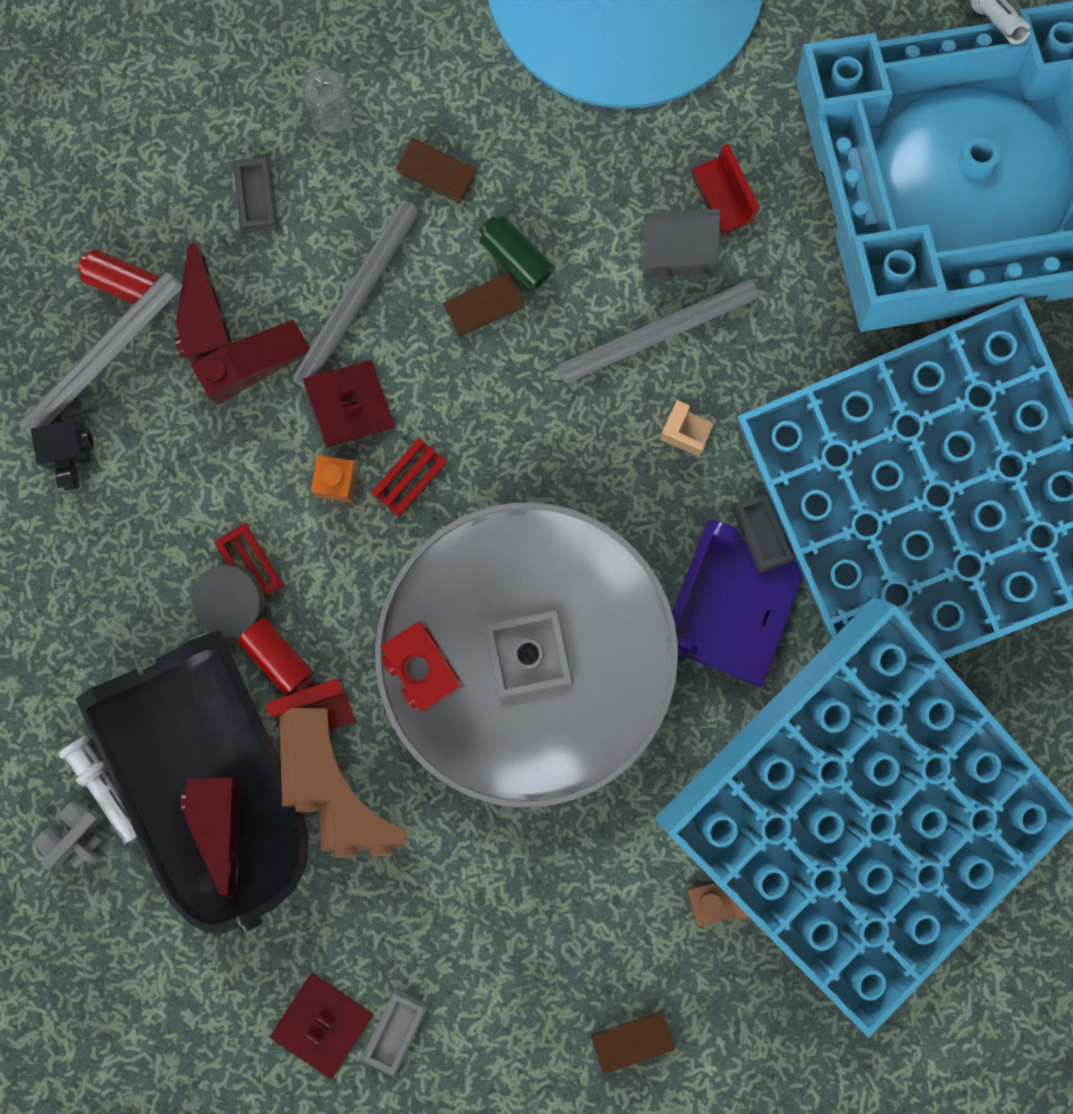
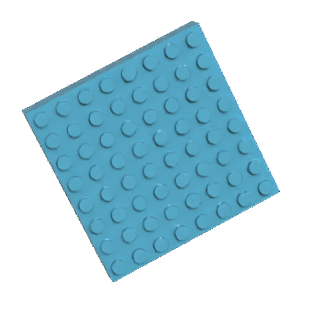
(930, 482)
(869, 815)

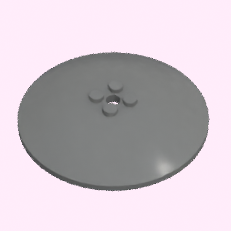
(601, 667)

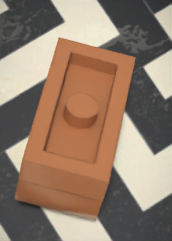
(712, 904)

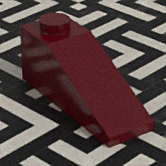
(199, 313)
(249, 360)
(214, 819)

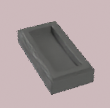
(255, 195)
(763, 533)

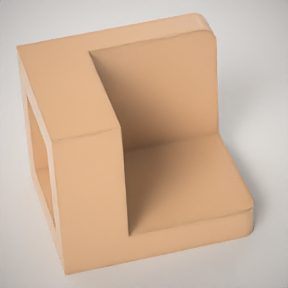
(686, 429)

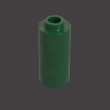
(515, 253)

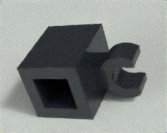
(61, 448)

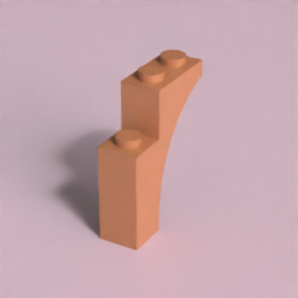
(315, 783)

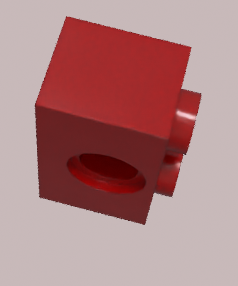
(441, 677)

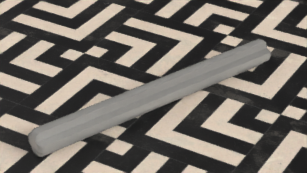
(357, 292)
(658, 331)
(102, 352)

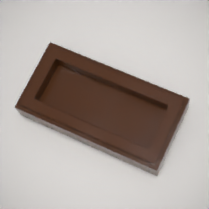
(436, 170)
(484, 304)
(632, 1042)

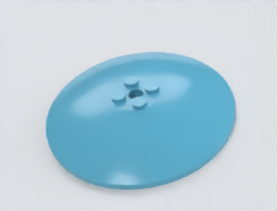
(625, 48)

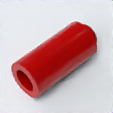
(115, 276)
(276, 657)

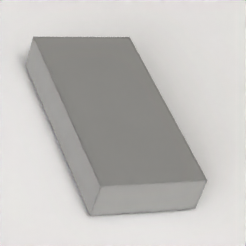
(394, 1032)

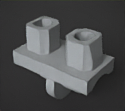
(59, 848)

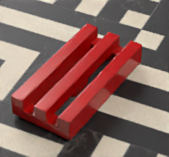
(429, 454)
(233, 537)

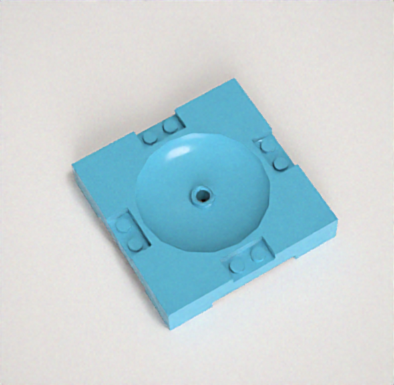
(947, 165)

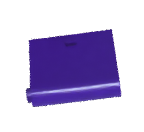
(725, 605)

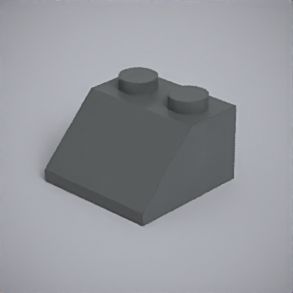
(679, 244)

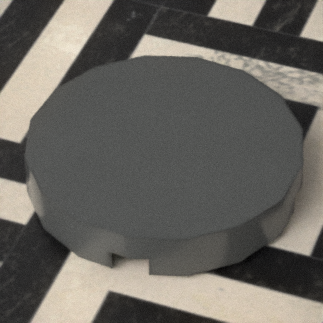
(227, 600)

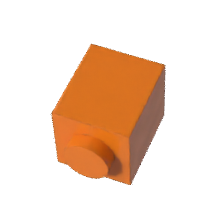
(334, 479)

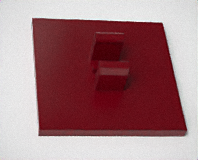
(348, 403)
(321, 1025)

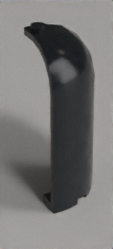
(198, 722)

